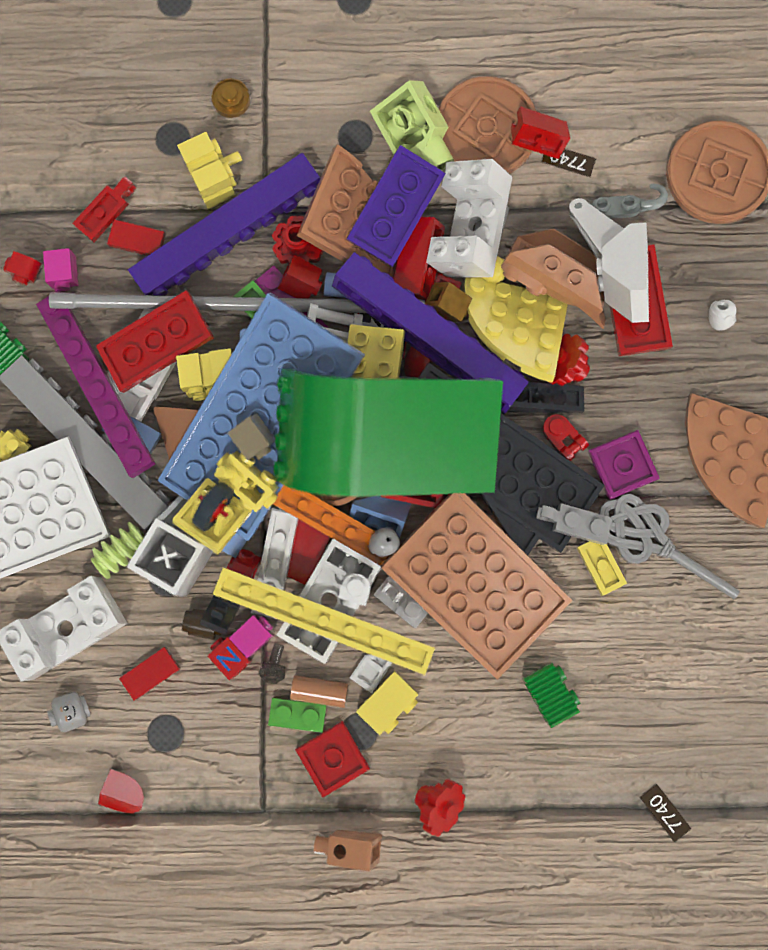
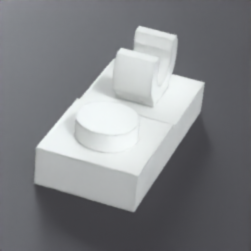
(400, 602)

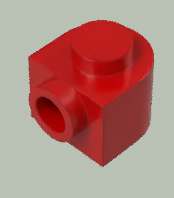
(22, 268)
(245, 563)

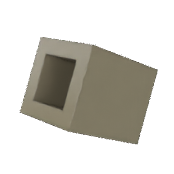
(252, 437)

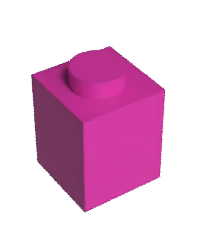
(60, 269)
(252, 635)

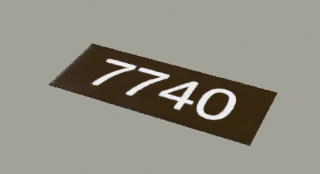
(572, 162)
(665, 813)

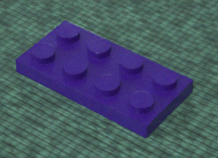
(395, 206)

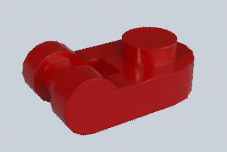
(556, 429)

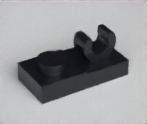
(219, 614)

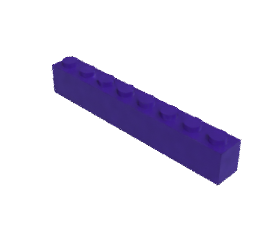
(226, 227)
(423, 327)

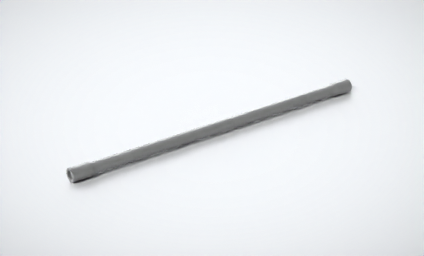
(72, 300)

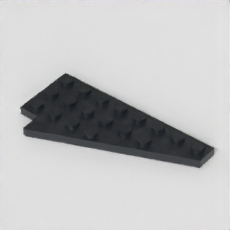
(528, 478)

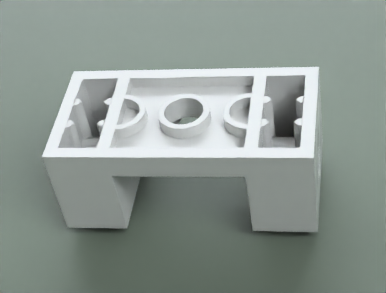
(482, 195)
(328, 577)
(37, 643)

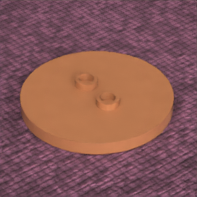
(481, 120)
(718, 172)

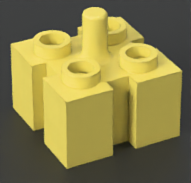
(209, 168)
(201, 371)

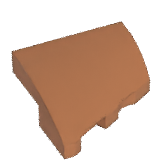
(173, 425)

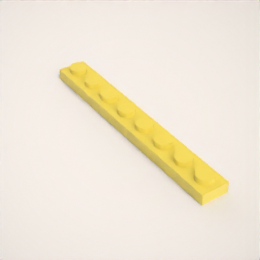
(324, 621)

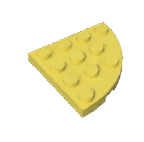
(517, 325)

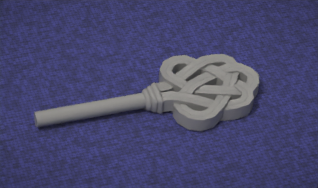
(666, 548)

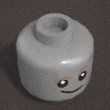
(68, 712)

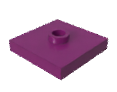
(623, 464)

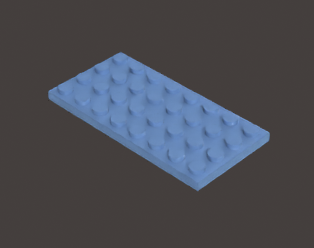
(248, 385)

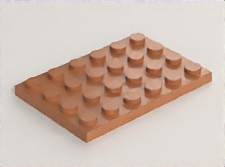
(476, 583)

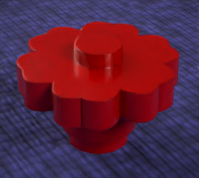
(289, 244)
(572, 360)
(440, 806)

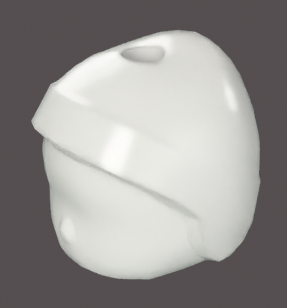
(722, 314)

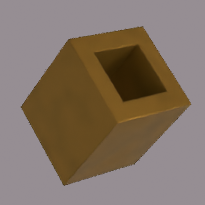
(449, 301)

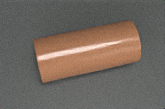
(319, 691)

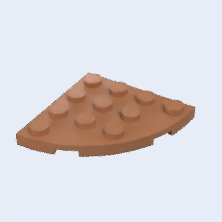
(336, 207)
(730, 456)

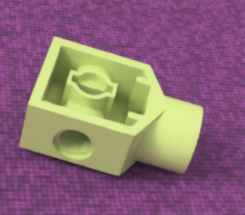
(414, 122)

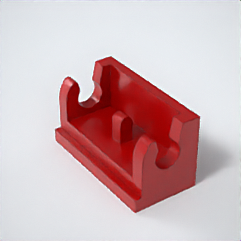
(540, 133)

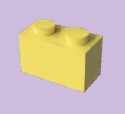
(388, 703)

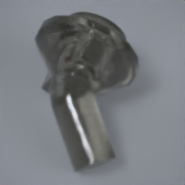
(271, 671)

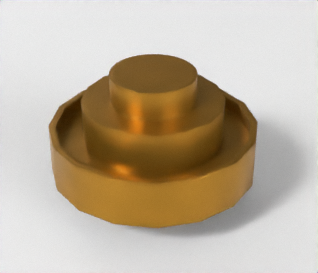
(230, 98)

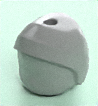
(384, 542)

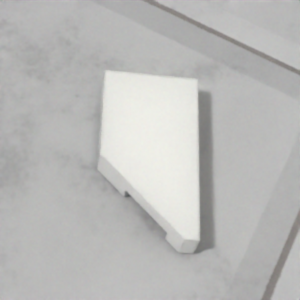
(370, 672)

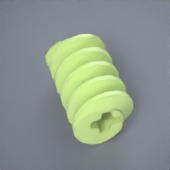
(117, 551)

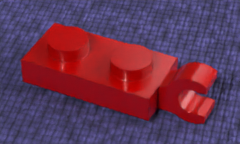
(104, 209)

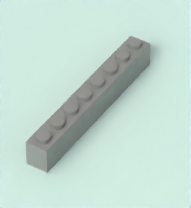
(93, 450)

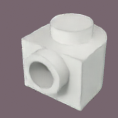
(354, 591)

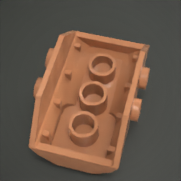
(556, 267)

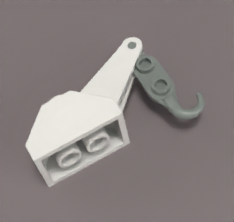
(619, 250)

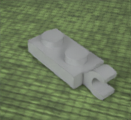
(577, 522)

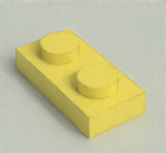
(601, 567)

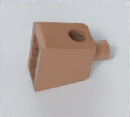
(361, 849)

